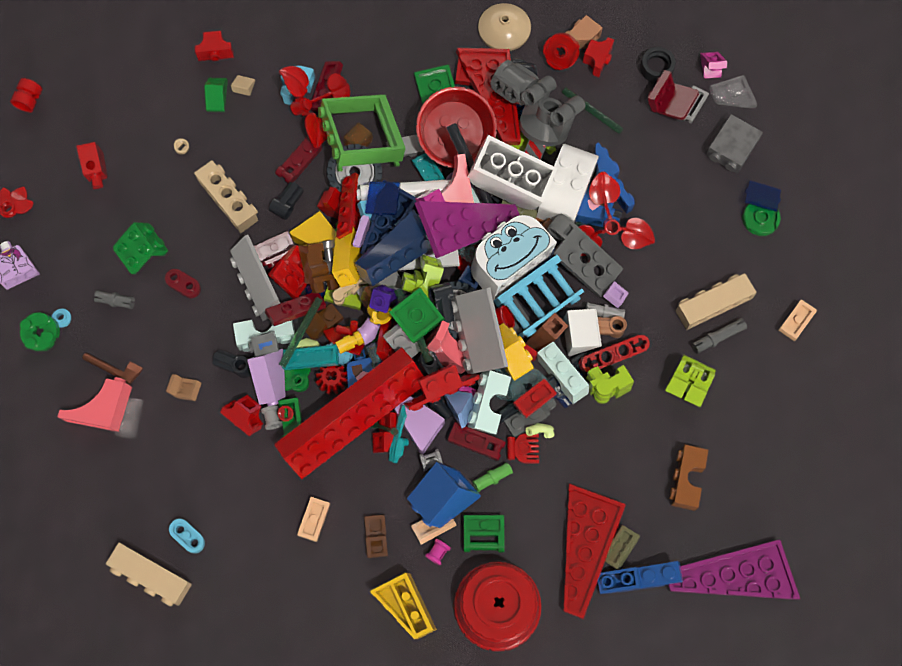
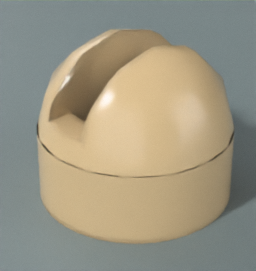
(178, 144)

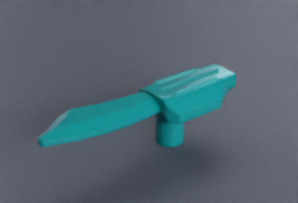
(398, 443)

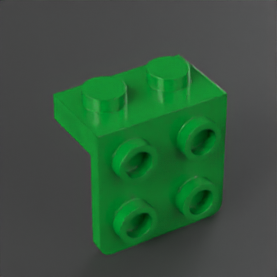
(138, 246)

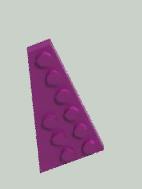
(461, 224)

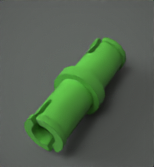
(492, 477)

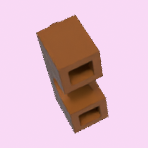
(685, 494)

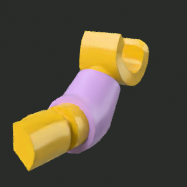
(366, 332)

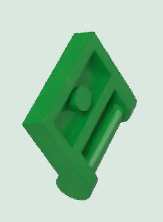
(484, 527)

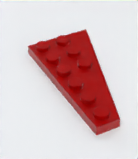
(480, 67)
(589, 538)

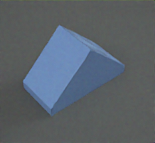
(460, 405)

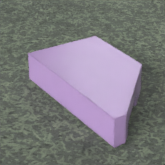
(363, 227)

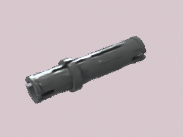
(712, 339)

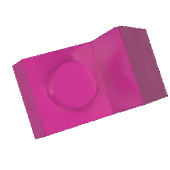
(712, 64)

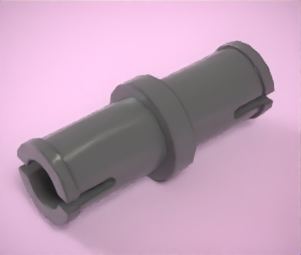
(114, 299)

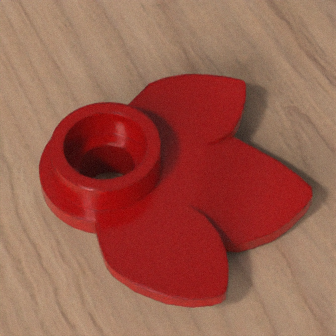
(15, 200)

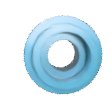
(66, 320)

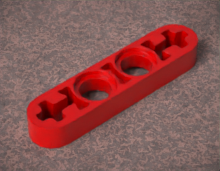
(614, 353)

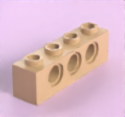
(240, 219)

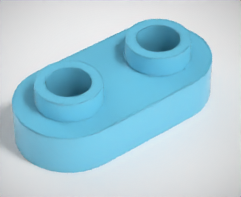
(187, 536)

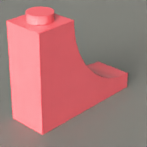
(459, 186)
(445, 347)
(105, 409)

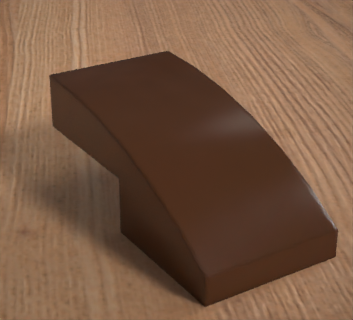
(376, 536)

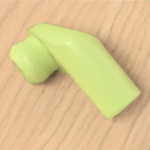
(307, 342)
(540, 428)

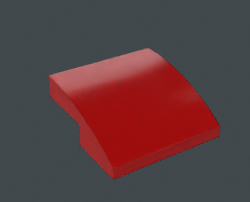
(289, 273)

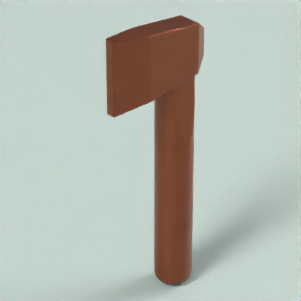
(130, 373)

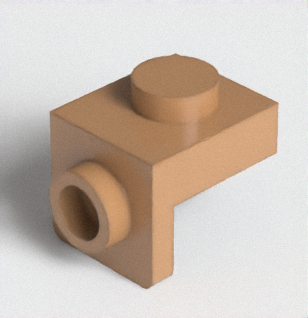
(183, 388)

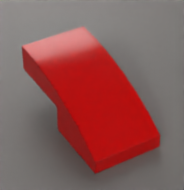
(383, 439)

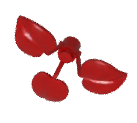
(296, 82)
(635, 234)

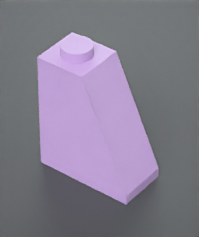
(268, 377)
(421, 425)

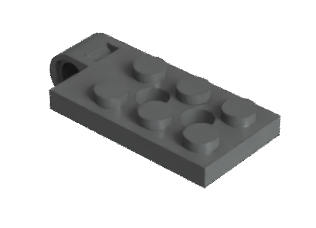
(571, 247)

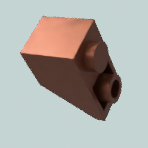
(547, 333)

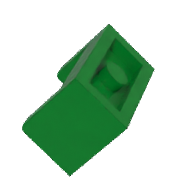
(290, 425)

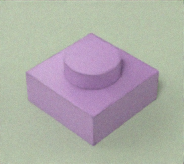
(615, 294)

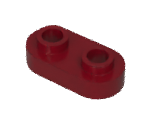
(182, 282)

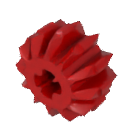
(333, 371)

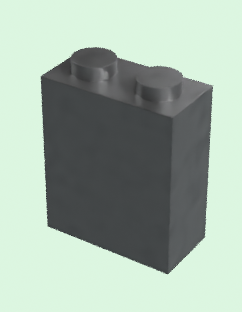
(734, 144)

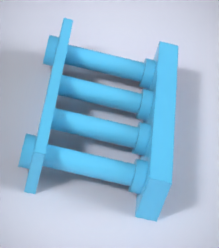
(522, 289)

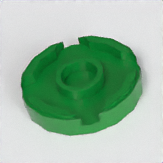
(760, 220)

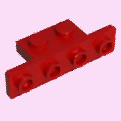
(348, 212)
(440, 383)

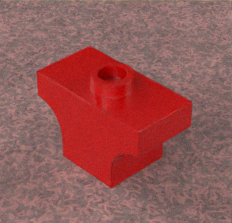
(213, 47)
(598, 55)
(330, 202)
(244, 414)

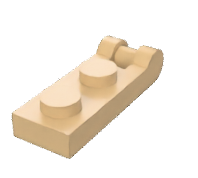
(341, 293)

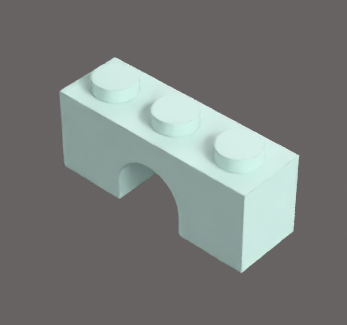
(246, 330)
(556, 363)
(481, 416)

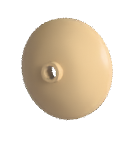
(503, 34)

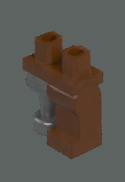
(315, 268)

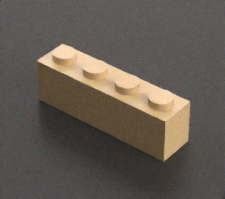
(715, 301)
(149, 574)

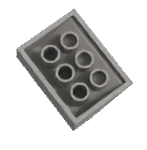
(478, 331)

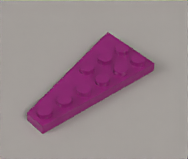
(747, 572)

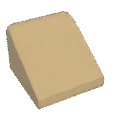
(243, 85)

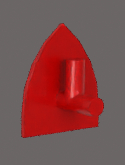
(337, 333)

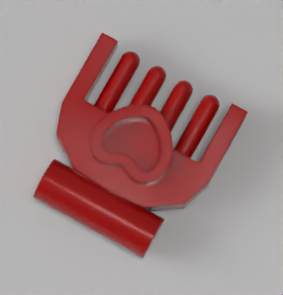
(520, 448)

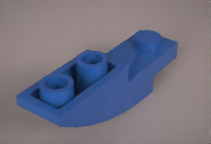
(605, 164)
(640, 578)

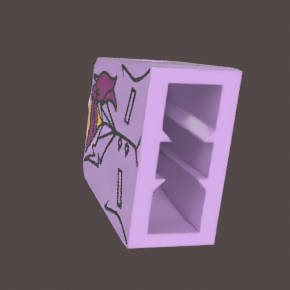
(15, 266)

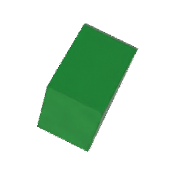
(216, 94)

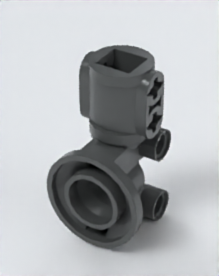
(543, 118)

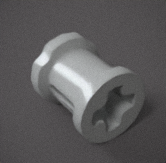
(271, 417)
(430, 459)

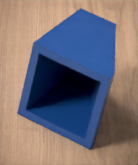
(442, 495)

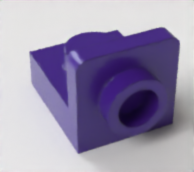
(381, 298)

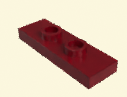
(292, 309)

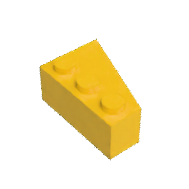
(406, 605)

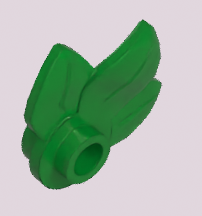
(294, 376)

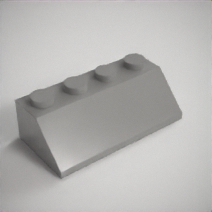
(254, 276)

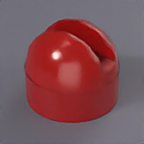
(281, 413)

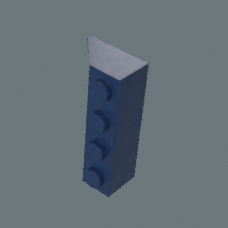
(394, 250)

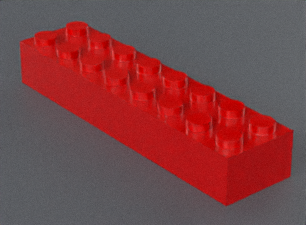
(350, 413)

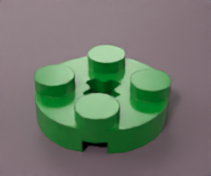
(48, 337)

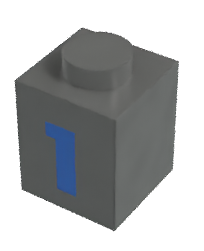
(264, 344)

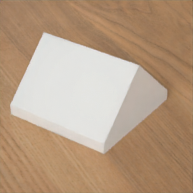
(582, 331)

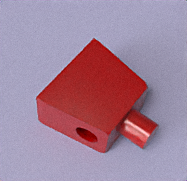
(92, 164)

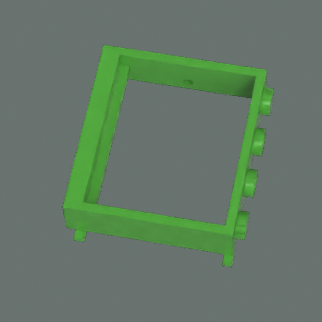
(375, 103)

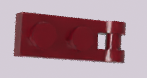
(298, 161)
(476, 441)

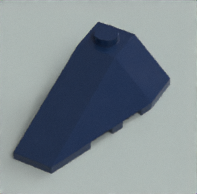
(386, 223)

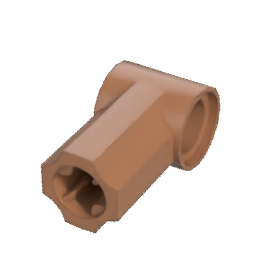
(606, 327)

